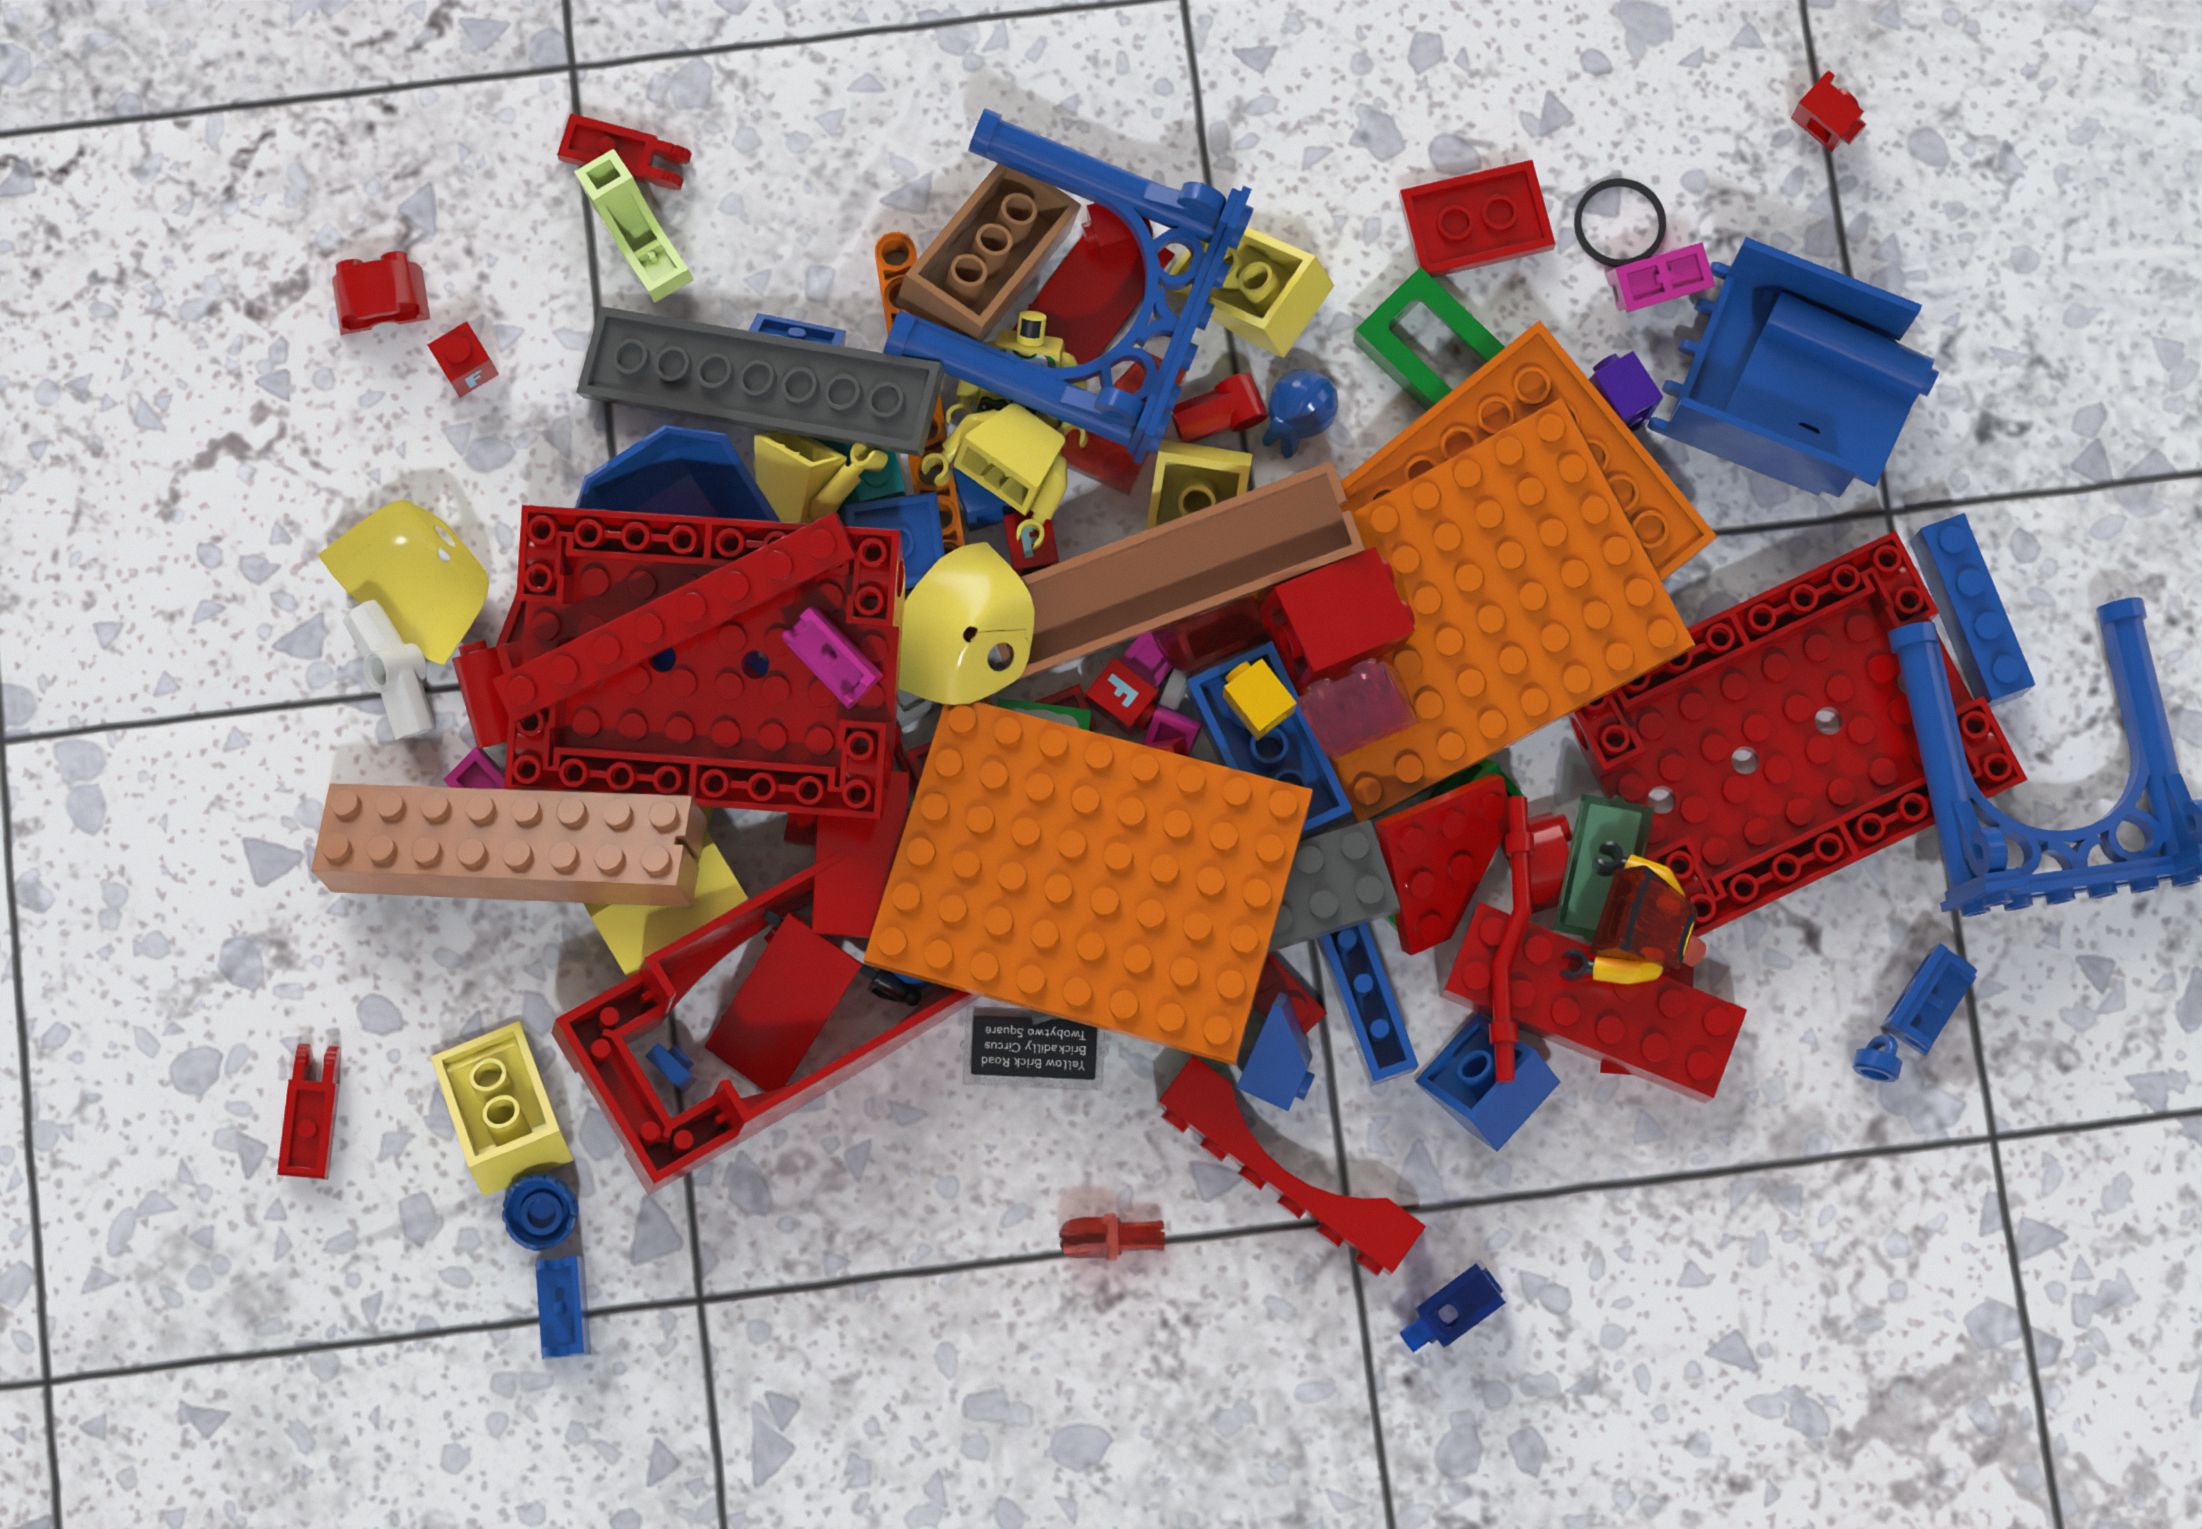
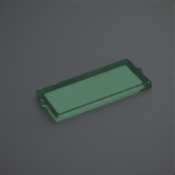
(1582, 889)

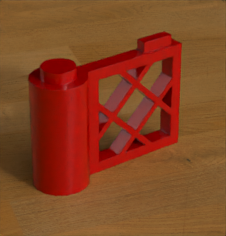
(474, 673)

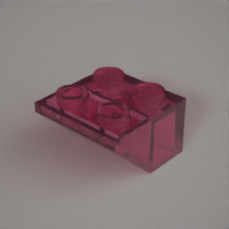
(1357, 708)

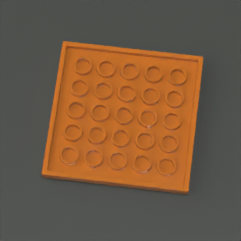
(1513, 386)

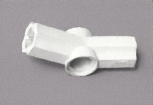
(392, 669)

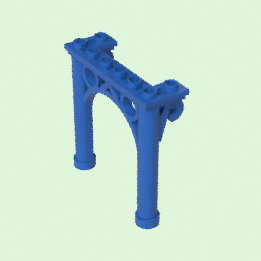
(1192, 214)
(1979, 856)

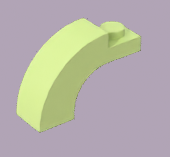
(633, 226)

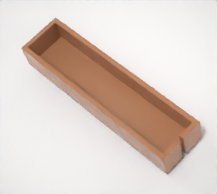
(1187, 567)
(510, 844)

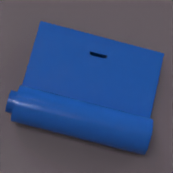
(1832, 380)

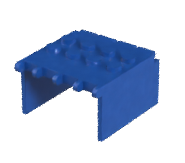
(1727, 343)

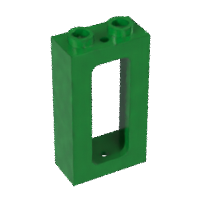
(1397, 360)

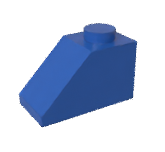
(1279, 1059)

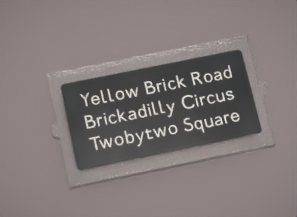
(1011, 1051)

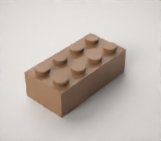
(988, 253)

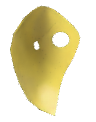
(398, 565)
(960, 592)

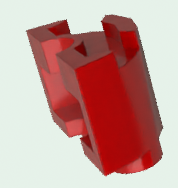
(379, 292)
(1549, 859)

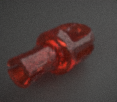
(1109, 1236)

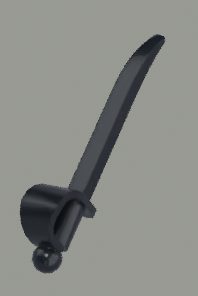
(883, 982)

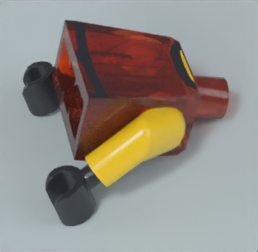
(1642, 923)

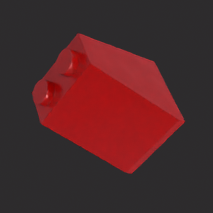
(1336, 618)

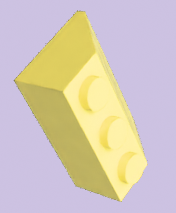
(643, 929)

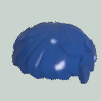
(540, 1211)

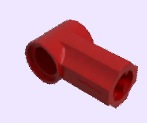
(1231, 405)

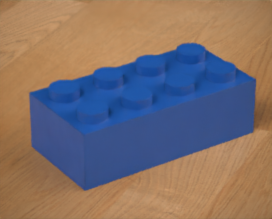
(1283, 754)

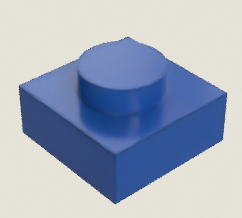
(673, 1065)

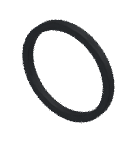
(1619, 182)

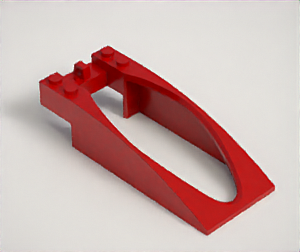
(598, 1034)

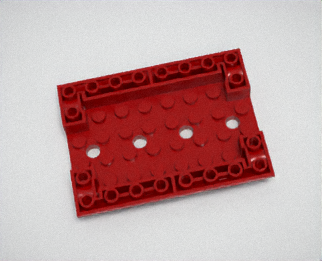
(1757, 689)
(707, 721)

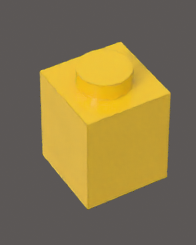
(1258, 697)

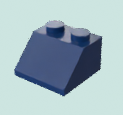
(1466, 1085)

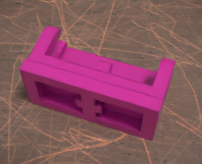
(1661, 278)
(832, 656)

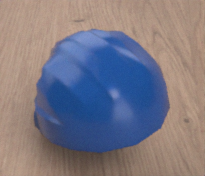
(1300, 408)

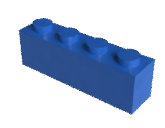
(1971, 611)
(1368, 1004)

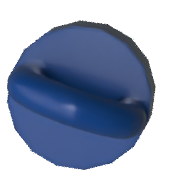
(1878, 1064)

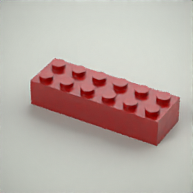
(1643, 1028)

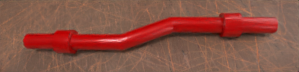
(1504, 1031)

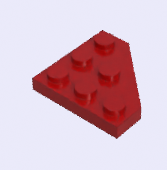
(1440, 856)

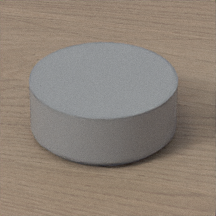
(1175, 690)

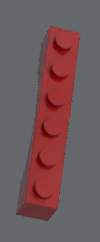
(1370, 1226)

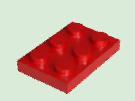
(1477, 219)

